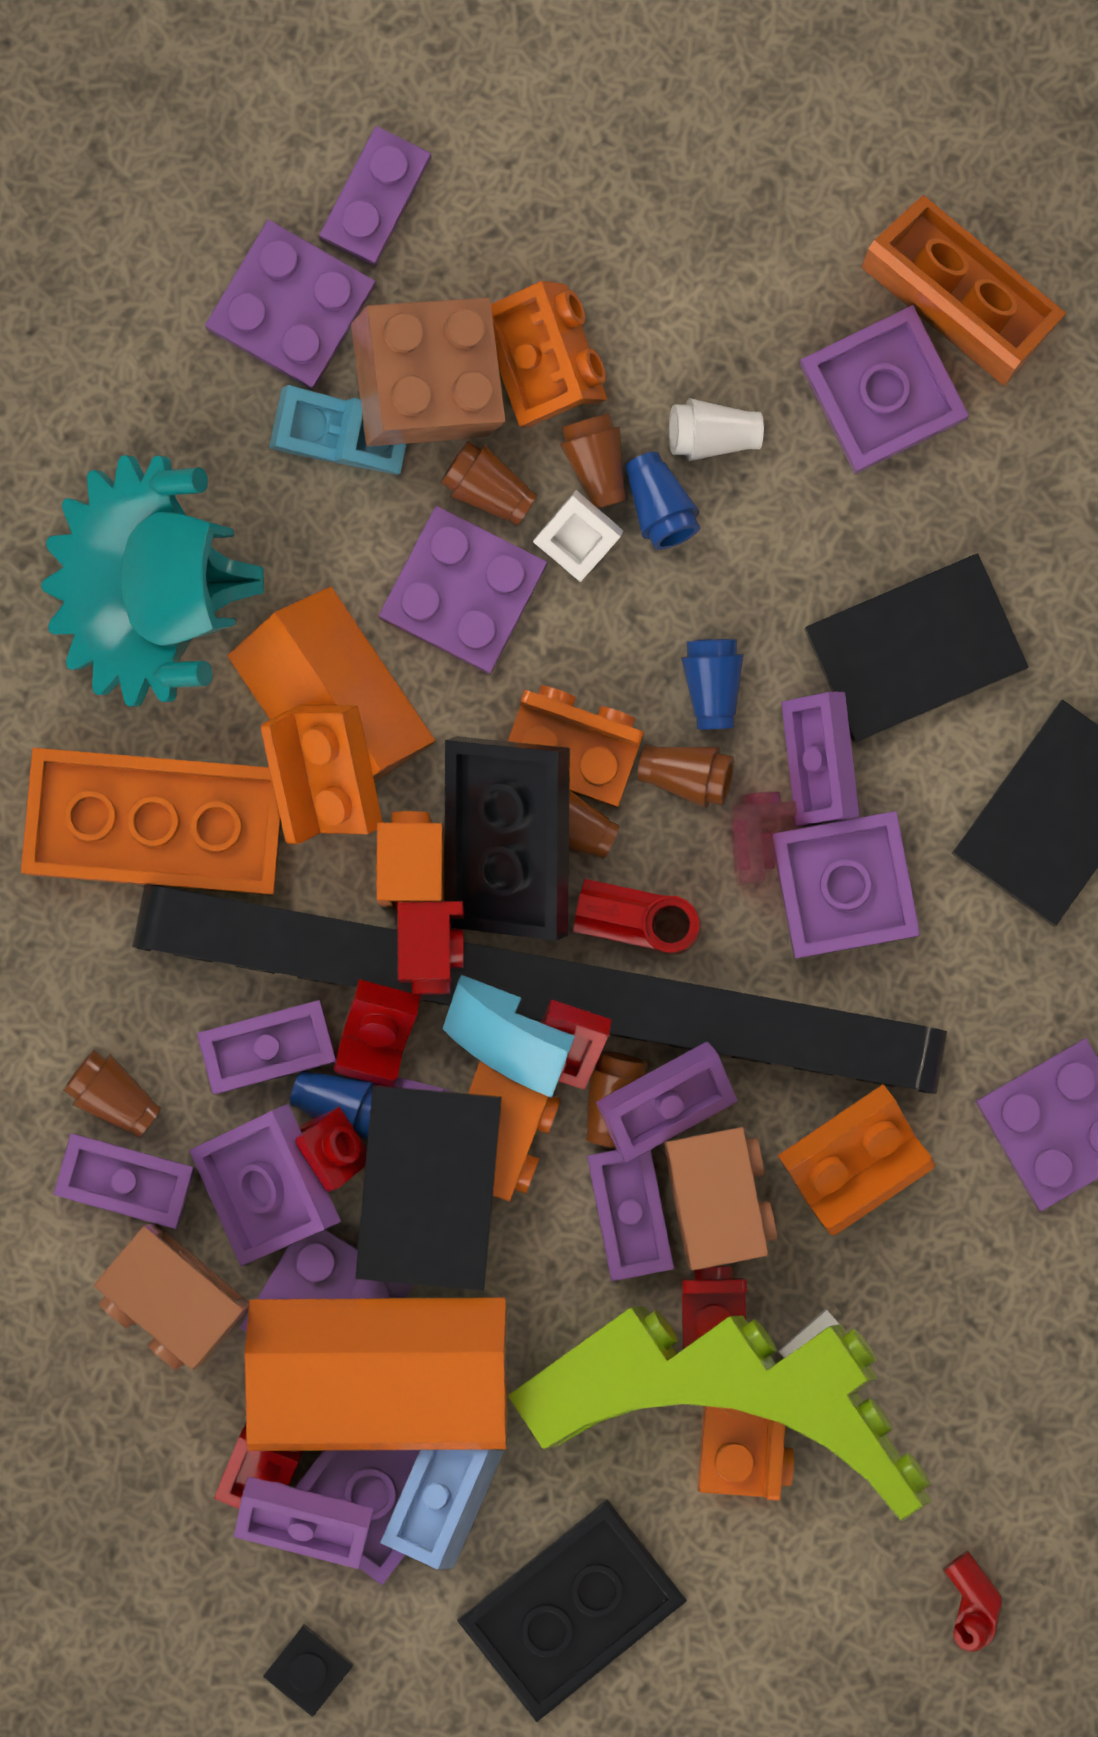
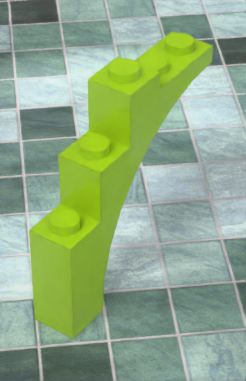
(810, 1390)

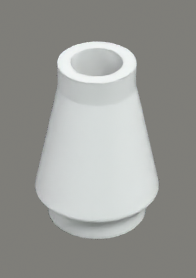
(711, 429)

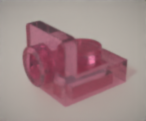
(752, 848)

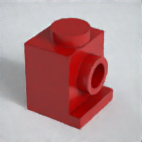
(429, 945)

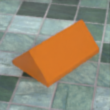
(962, 289)
(322, 658)

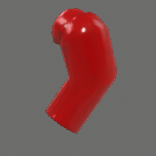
(979, 1604)

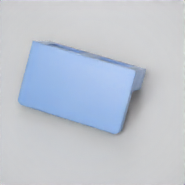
(440, 1504)

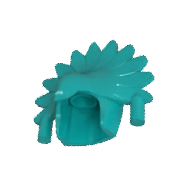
(142, 580)

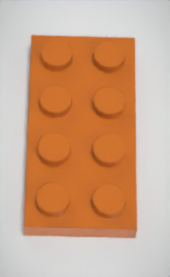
(151, 822)

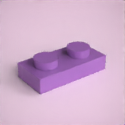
(375, 196)
(820, 758)
(266, 1047)
(666, 1101)
(124, 1181)
(630, 1214)
(303, 1522)

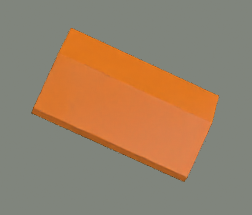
(376, 1374)

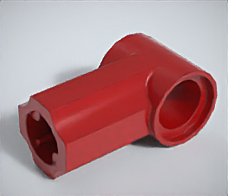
(629, 916)

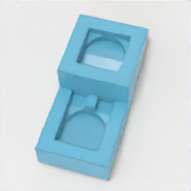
(329, 431)
(517, 1047)

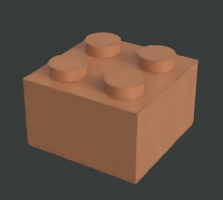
(427, 371)
(718, 1198)
(170, 1298)

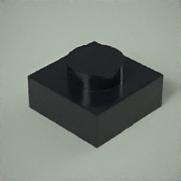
(308, 1670)

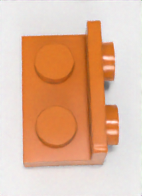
(545, 352)
(599, 744)
(321, 772)
(856, 1161)
(743, 1455)

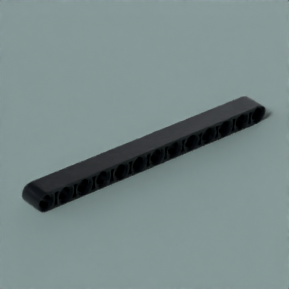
(638, 1004)

